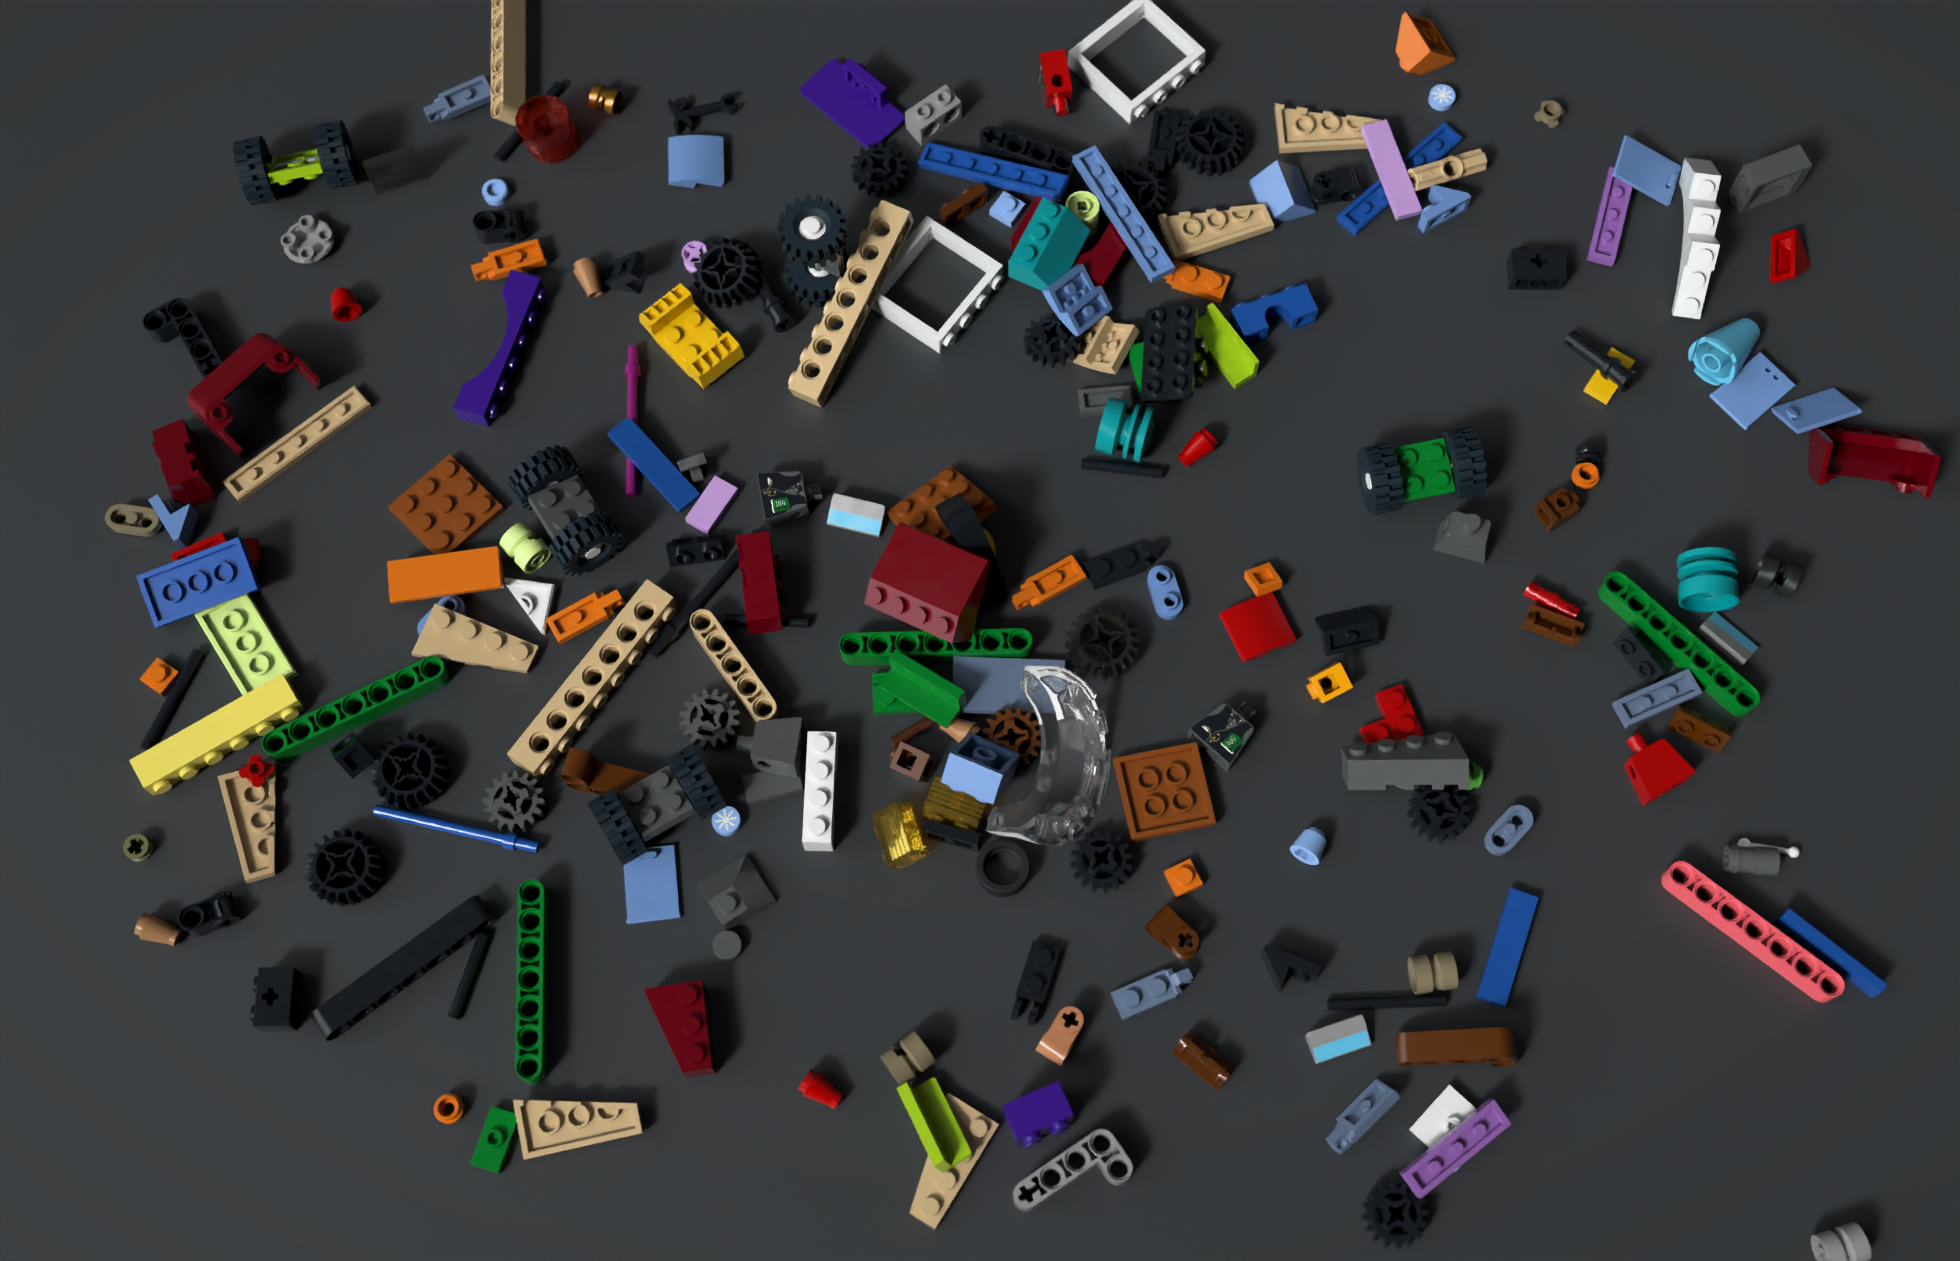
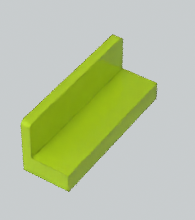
(1227, 348)
(935, 1124)

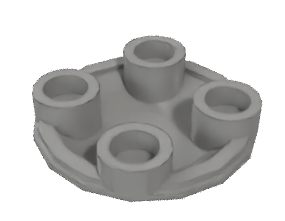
(308, 240)

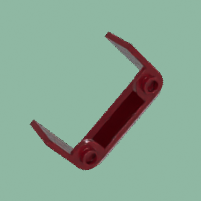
(209, 396)
(1874, 455)

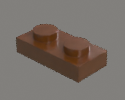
(964, 205)

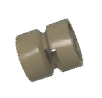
(1427, 973)
(907, 1058)

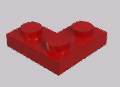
(1398, 717)

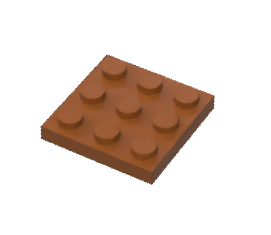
(446, 507)
(919, 507)
(1164, 792)

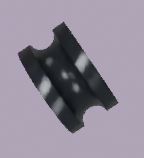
(1588, 453)

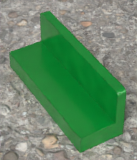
(923, 690)

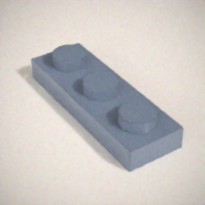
(1656, 698)

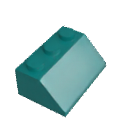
(1047, 246)

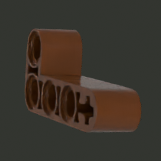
(597, 777)
(1457, 1046)

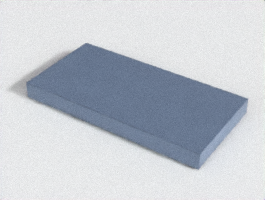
(994, 682)

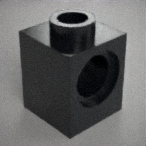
(352, 755)

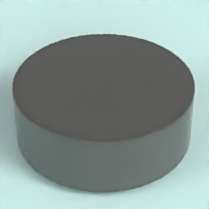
(727, 945)

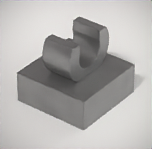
(693, 465)

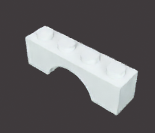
(819, 791)

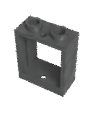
(1769, 179)

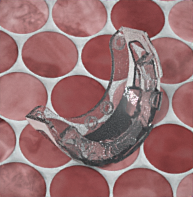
(1071, 765)

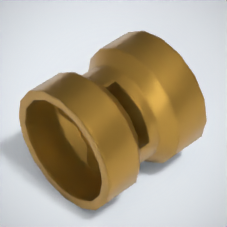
(605, 99)

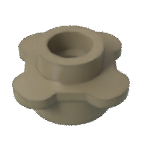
(1552, 108)

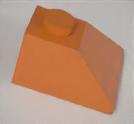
(1421, 45)

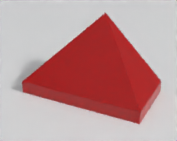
(1787, 256)

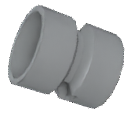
(1844, 1244)

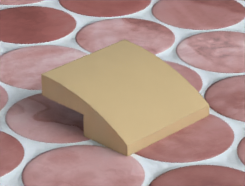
(1105, 345)

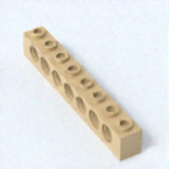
(882, 217)
(647, 599)

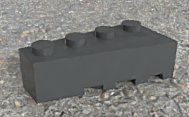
(1406, 763)

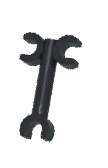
(684, 115)

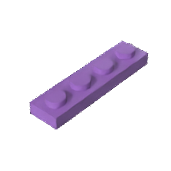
(1609, 221)
(1455, 1148)

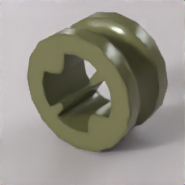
(147, 848)

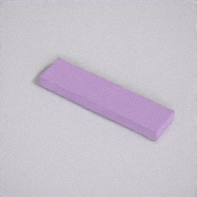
(1391, 170)

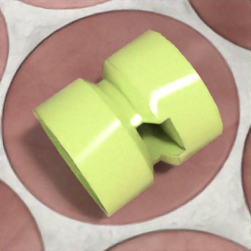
(1085, 208)
(521, 544)

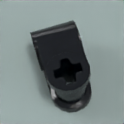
(1337, 184)
(501, 226)
(215, 914)

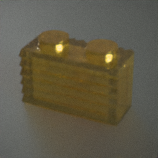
(953, 807)
(899, 835)

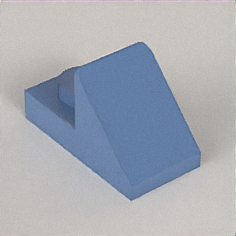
(1444, 205)
(179, 522)

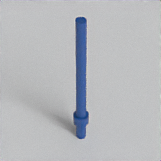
(508, 840)

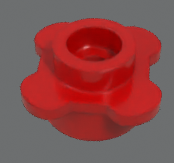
(262, 776)

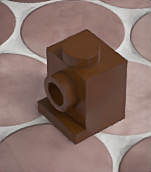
(1553, 515)
(923, 766)

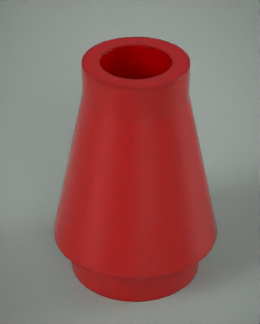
(1198, 446)
(820, 1089)

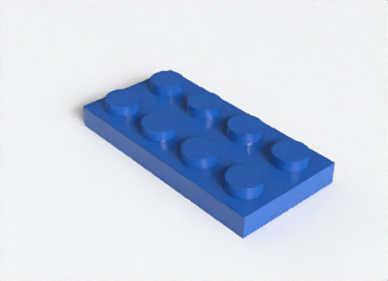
(198, 582)

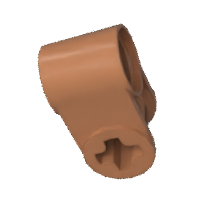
(1059, 1039)

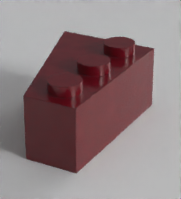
(182, 464)
(760, 583)
(686, 1025)

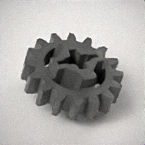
(702, 726)
(524, 799)

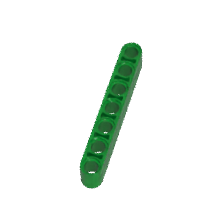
(922, 640)
(1683, 657)
(343, 707)
(539, 993)

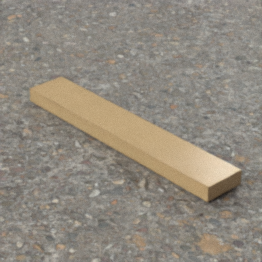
(297, 444)

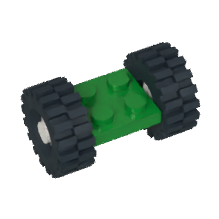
(1421, 470)

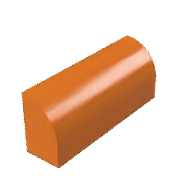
(445, 574)

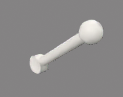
(1792, 851)

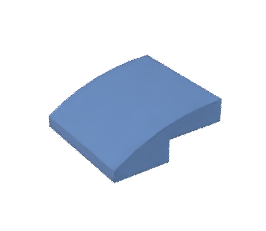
(695, 160)
(1077, 300)

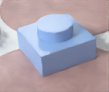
(1007, 209)

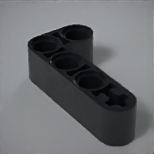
(994, 138)
(184, 326)
(968, 534)

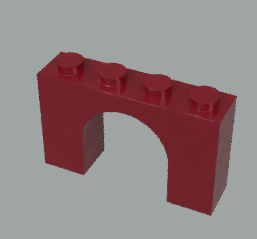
(1100, 262)

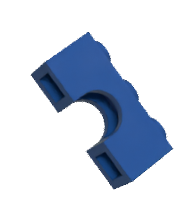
(1292, 305)

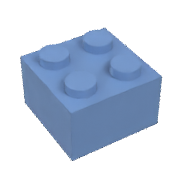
(980, 768)

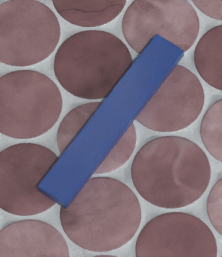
(994, 171)
(1374, 200)

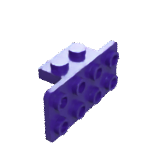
(853, 101)

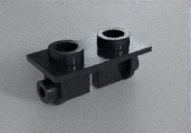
(686, 552)
(1634, 650)

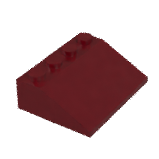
(929, 584)

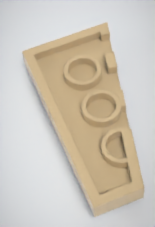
(1313, 131)
(1203, 232)
(472, 642)
(252, 822)
(566, 1125)
(939, 1189)

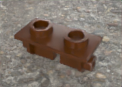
(1553, 625)
(1708, 733)
(1203, 1060)

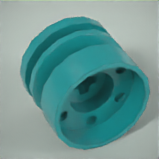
(1125, 429)
(1707, 579)

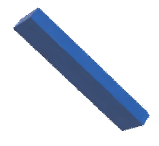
(653, 465)
(1507, 947)
(1831, 953)

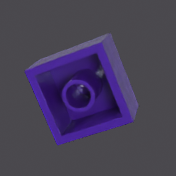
(1038, 1115)

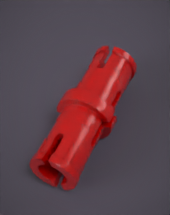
(1550, 600)

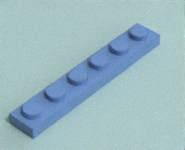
(1123, 214)

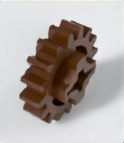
(1011, 724)

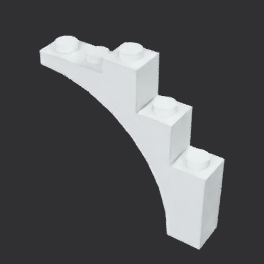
(1700, 248)

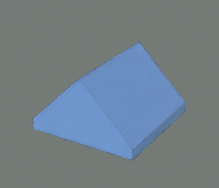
(1282, 192)

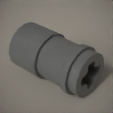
(1754, 860)

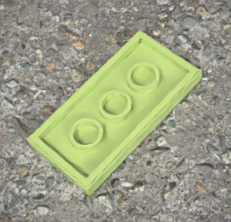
(245, 643)

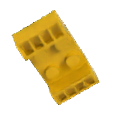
(690, 336)

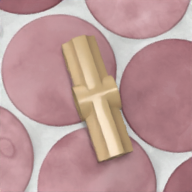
(1459, 166)

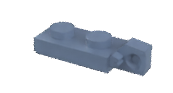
(459, 100)
(1150, 992)
(1362, 1115)

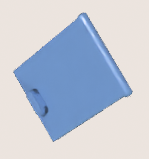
(1646, 170)
(1752, 391)
(1816, 410)
(652, 886)

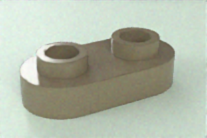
(135, 520)

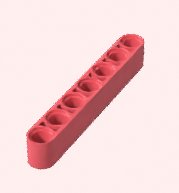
(1766, 933)

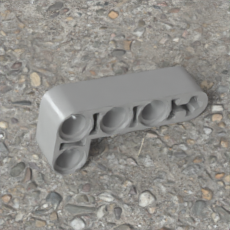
(1068, 1174)

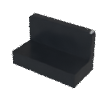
(1348, 630)
(952, 835)

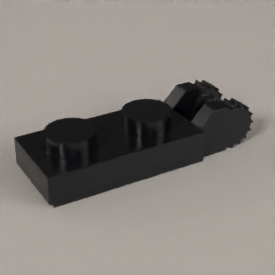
(1035, 979)

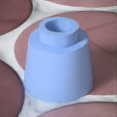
(1309, 846)

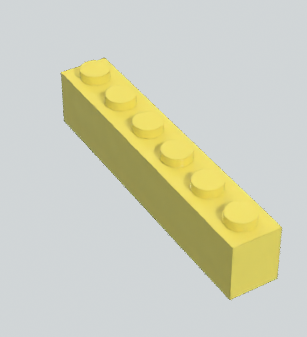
(217, 735)

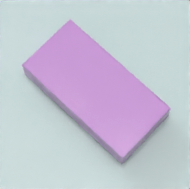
(711, 505)

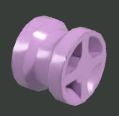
(690, 252)

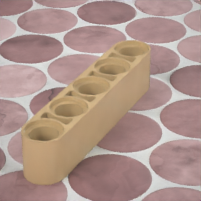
(728, 656)

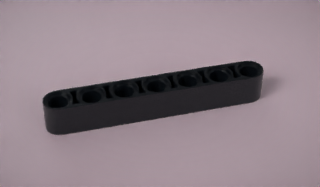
(402, 968)

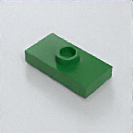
(495, 1140)

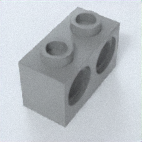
(933, 115)

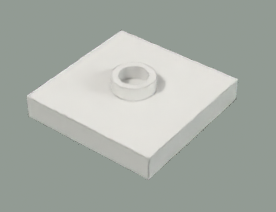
(1442, 1116)

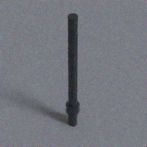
(671, 632)

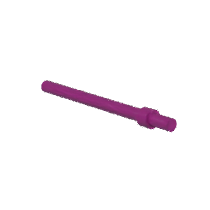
(632, 373)

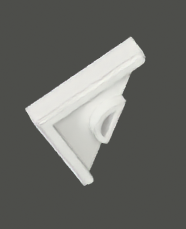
(534, 598)

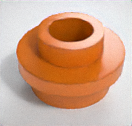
(1588, 469)
(442, 1102)

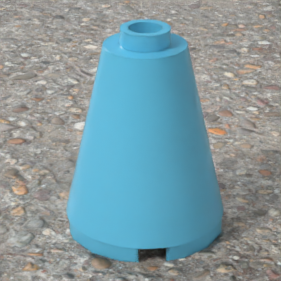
(1724, 351)

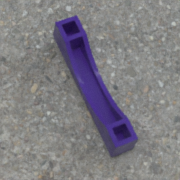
(481, 395)

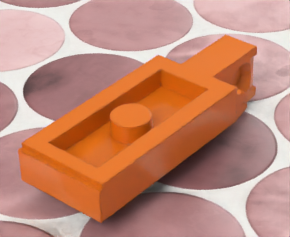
(518, 257)
(1198, 281)
(1049, 583)
(584, 615)

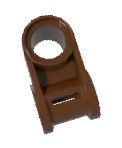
(1169, 930)

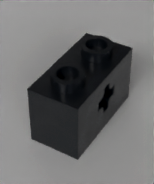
(1536, 269)
(284, 1011)

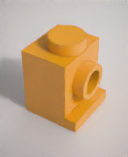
(1339, 683)

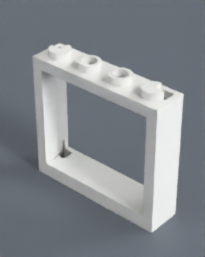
(1111, 30)
(963, 314)

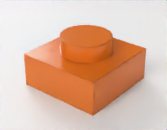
(1263, 579)
(160, 677)
(1183, 878)

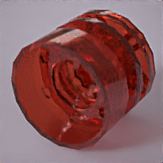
(547, 129)

